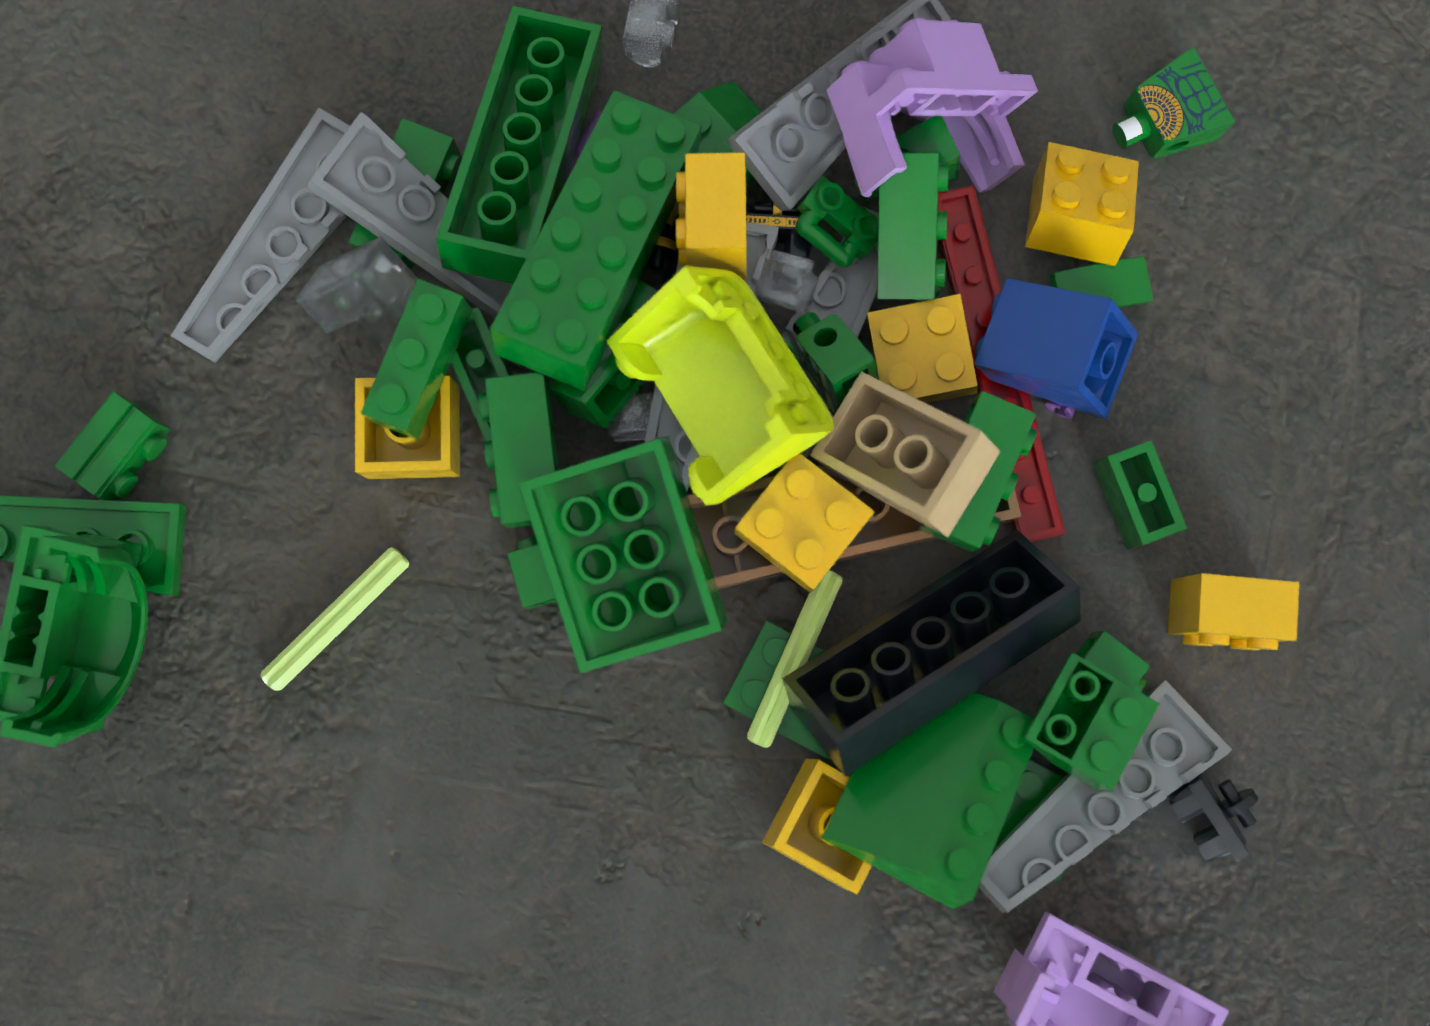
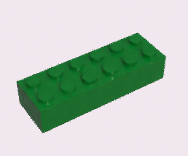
(520, 143)
(595, 241)

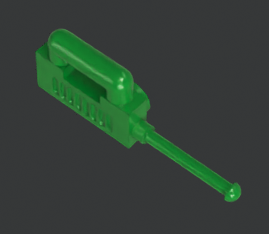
(855, 223)

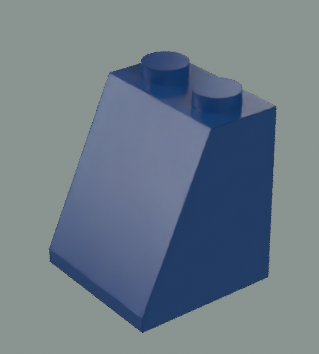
(1057, 345)

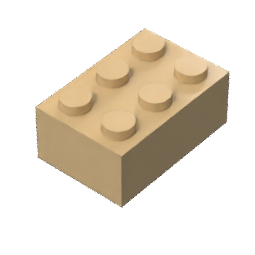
(906, 453)

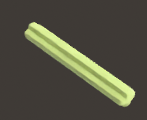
(334, 619)
(794, 656)

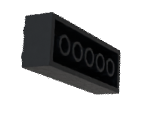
(932, 650)

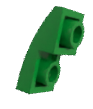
(1124, 283)

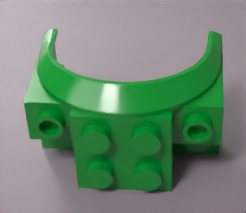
(71, 627)

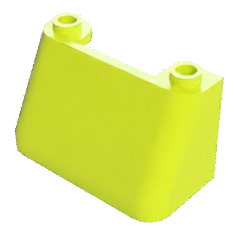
(722, 378)

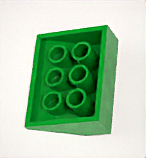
(624, 554)
(937, 799)

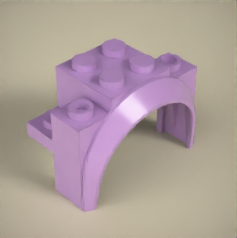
(926, 74)
(1086, 981)

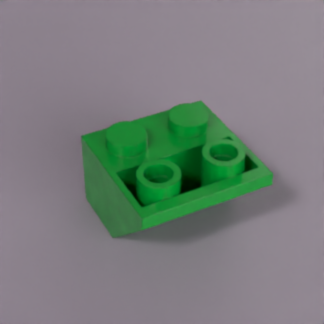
(1090, 723)

